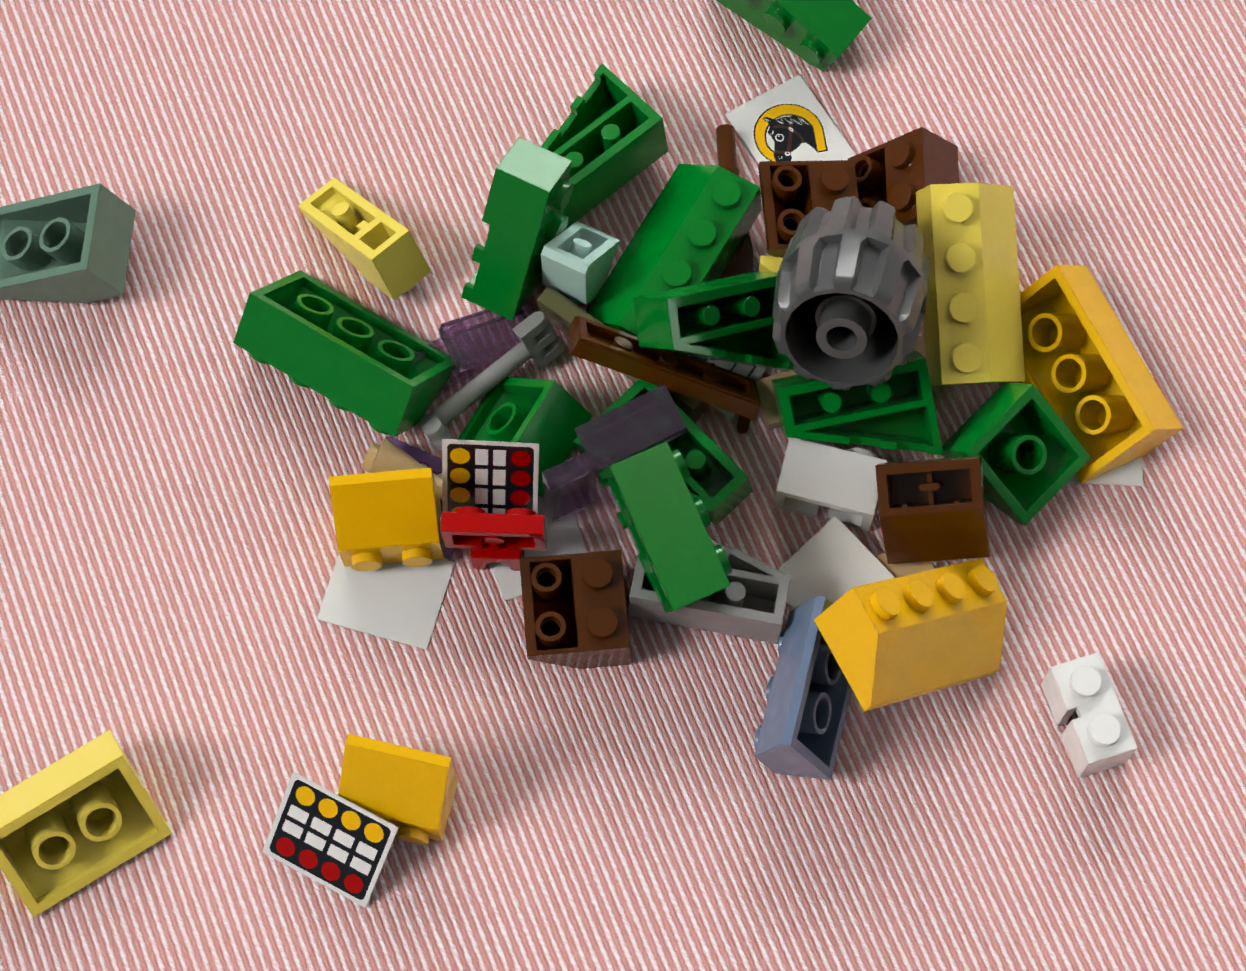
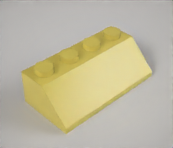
(972, 285)

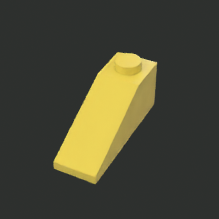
(367, 238)

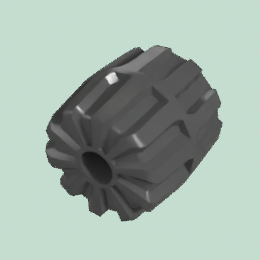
(850, 294)

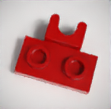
(494, 535)

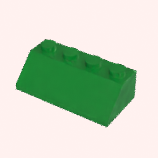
(681, 240)
(343, 352)

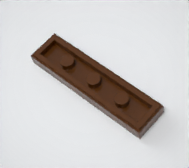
(677, 371)

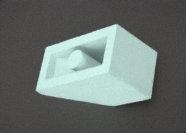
(578, 262)

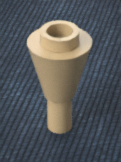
(392, 458)

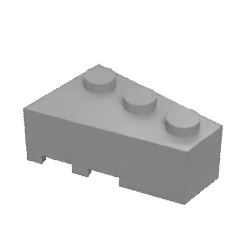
(746, 609)

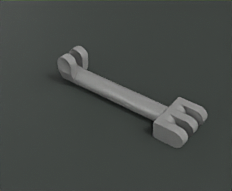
(537, 342)

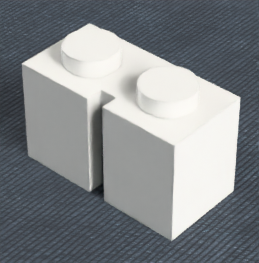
(830, 478)
(1101, 733)

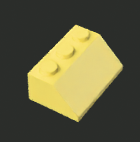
(75, 823)

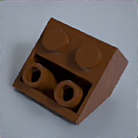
(902, 168)
(795, 189)
(933, 509)
(576, 609)

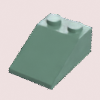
(65, 246)

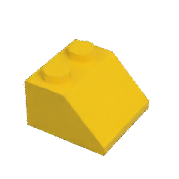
(387, 518)
(400, 786)

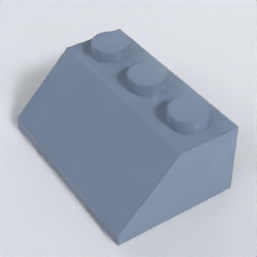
(804, 700)

